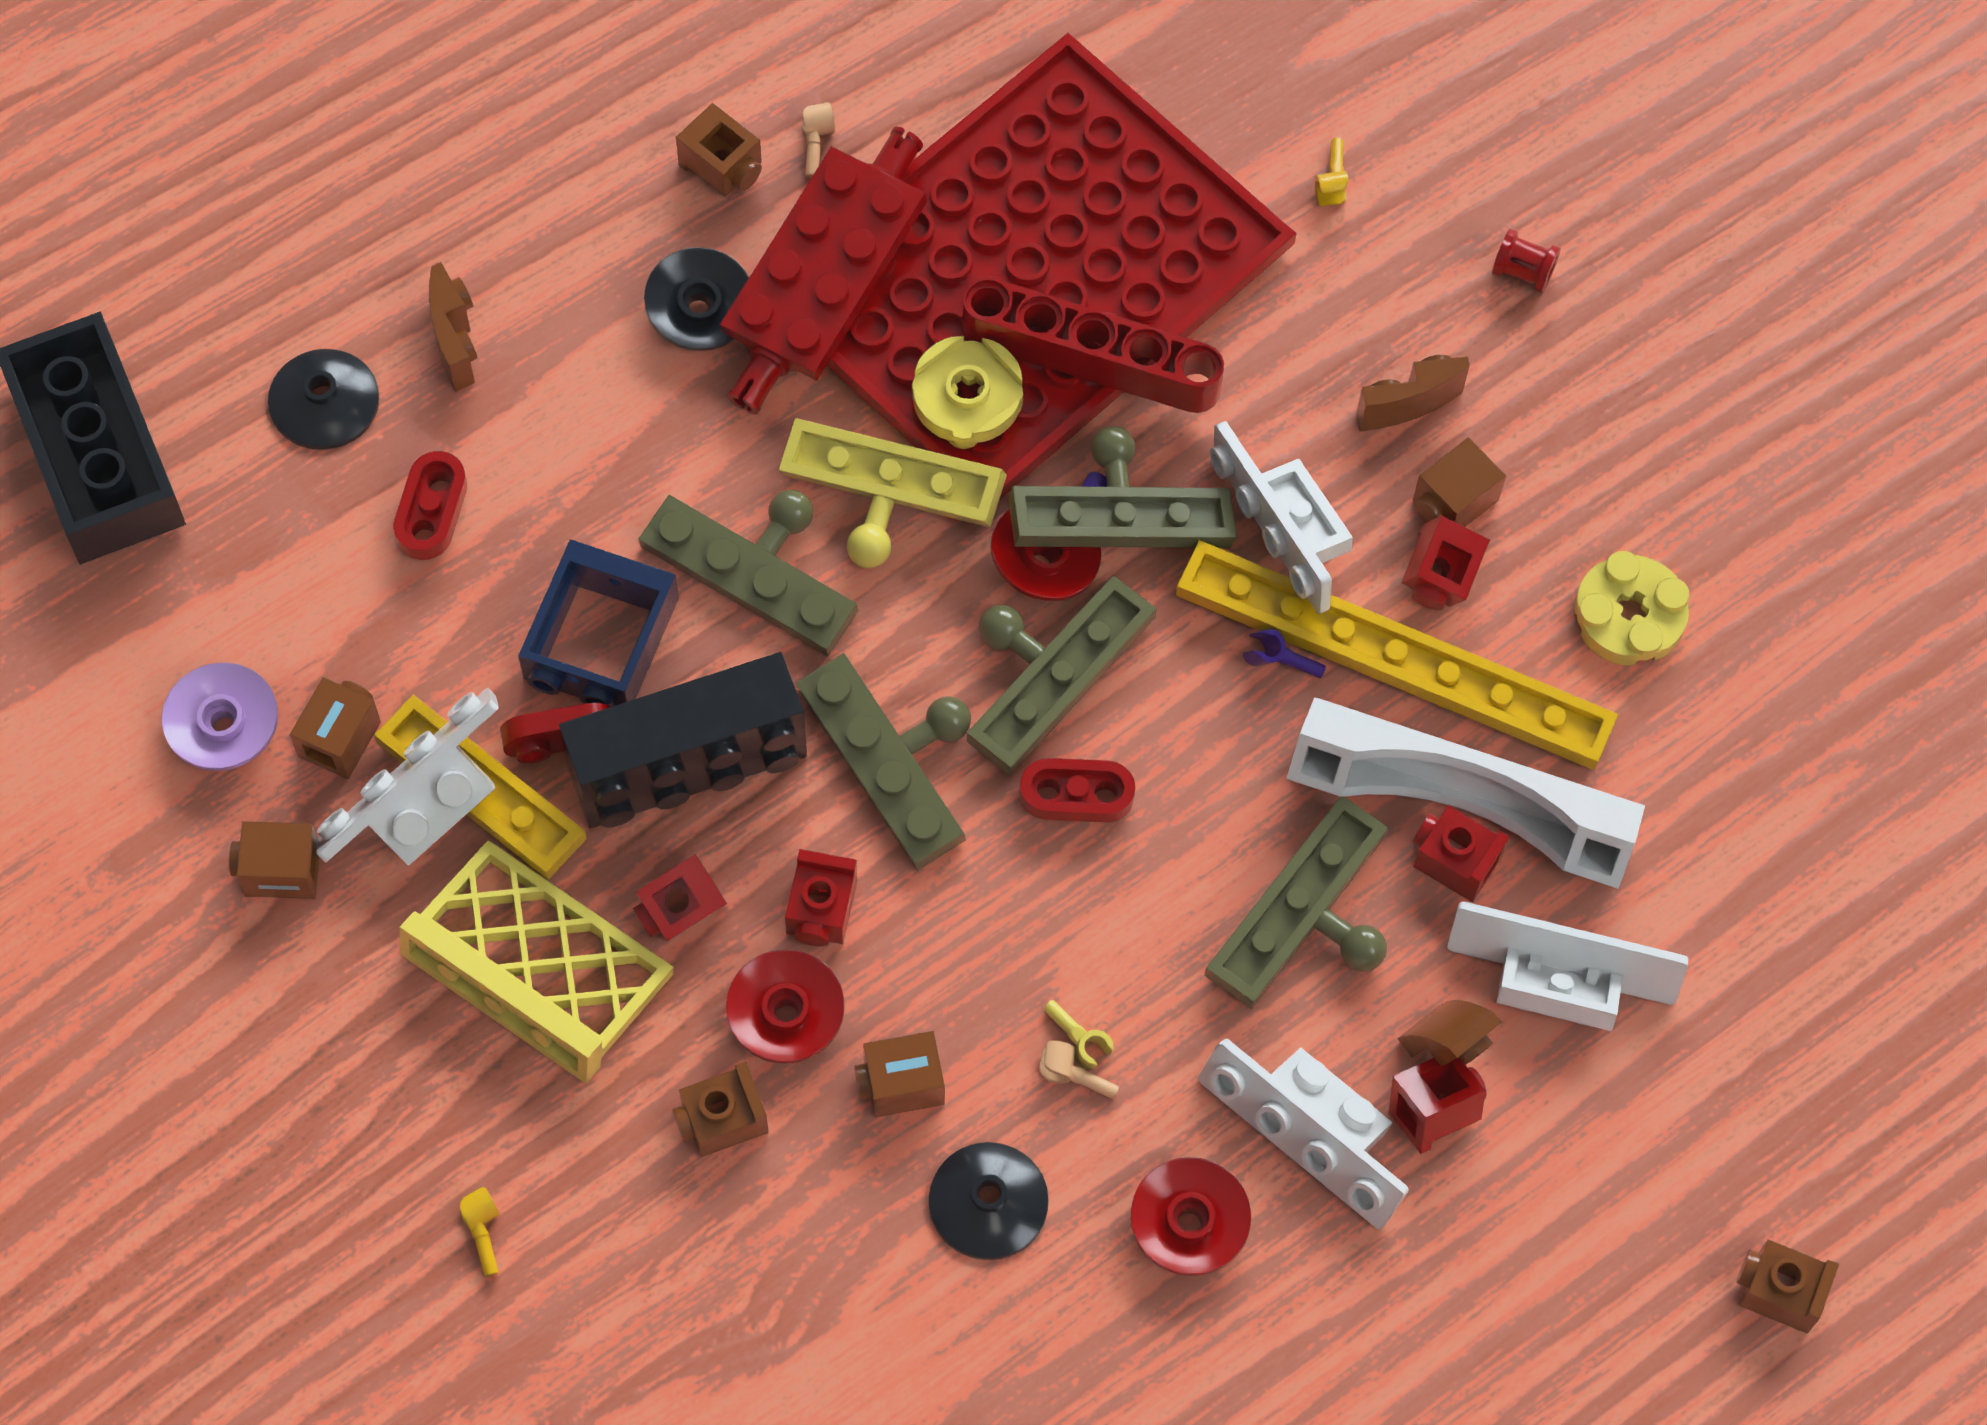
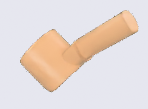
(817, 121)
(1058, 1067)

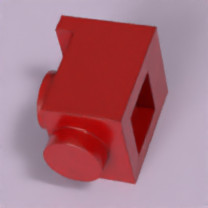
(1459, 556)
(1458, 869)
(824, 876)
(695, 882)
(1436, 1100)

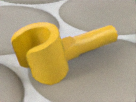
(1332, 185)
(477, 1210)

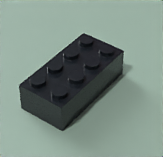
(90, 438)
(685, 741)

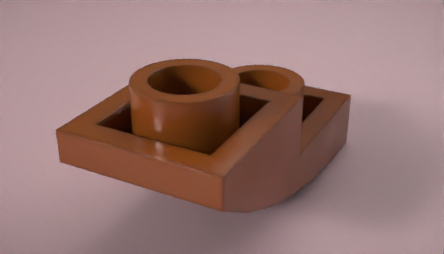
(449, 316)
(1430, 386)
(1452, 1032)

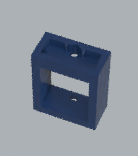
(612, 577)

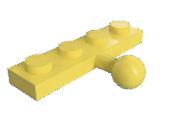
(890, 476)

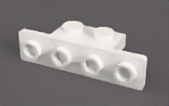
(1290, 511)
(423, 793)
(1565, 968)
(1313, 1122)

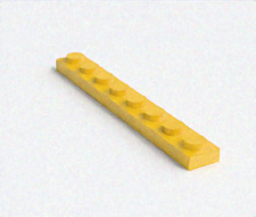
(1399, 656)

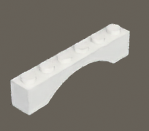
(1567, 821)

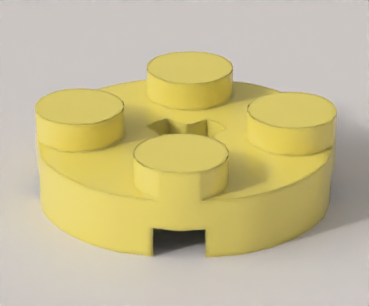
(960, 419)
(1636, 579)

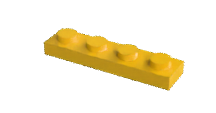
(511, 811)

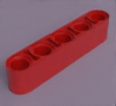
(1109, 365)

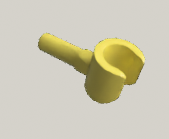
(1079, 1035)

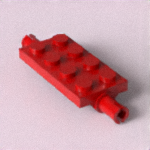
(823, 266)

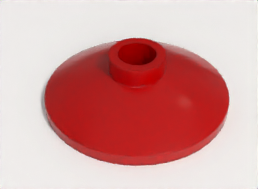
(1065, 576)
(782, 980)
(1198, 1189)

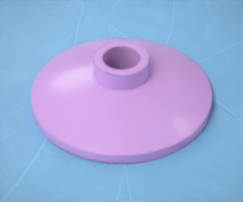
(214, 694)

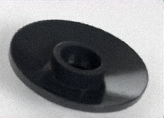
(687, 278)
(328, 418)
(984, 1228)

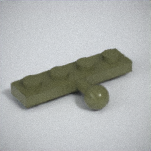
(1118, 512)
(751, 571)
(1056, 673)
(885, 760)
(1300, 903)

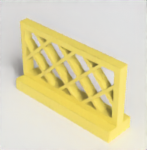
(506, 998)

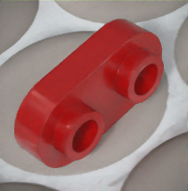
(430, 509)
(537, 735)
(1076, 787)

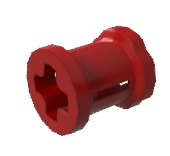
(1526, 260)

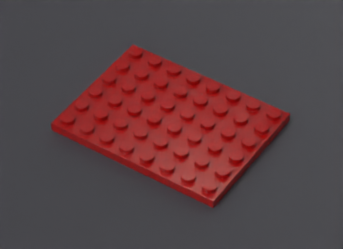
(1068, 194)

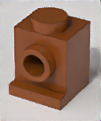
(720, 151)
(738, 1123)
(1791, 1305)

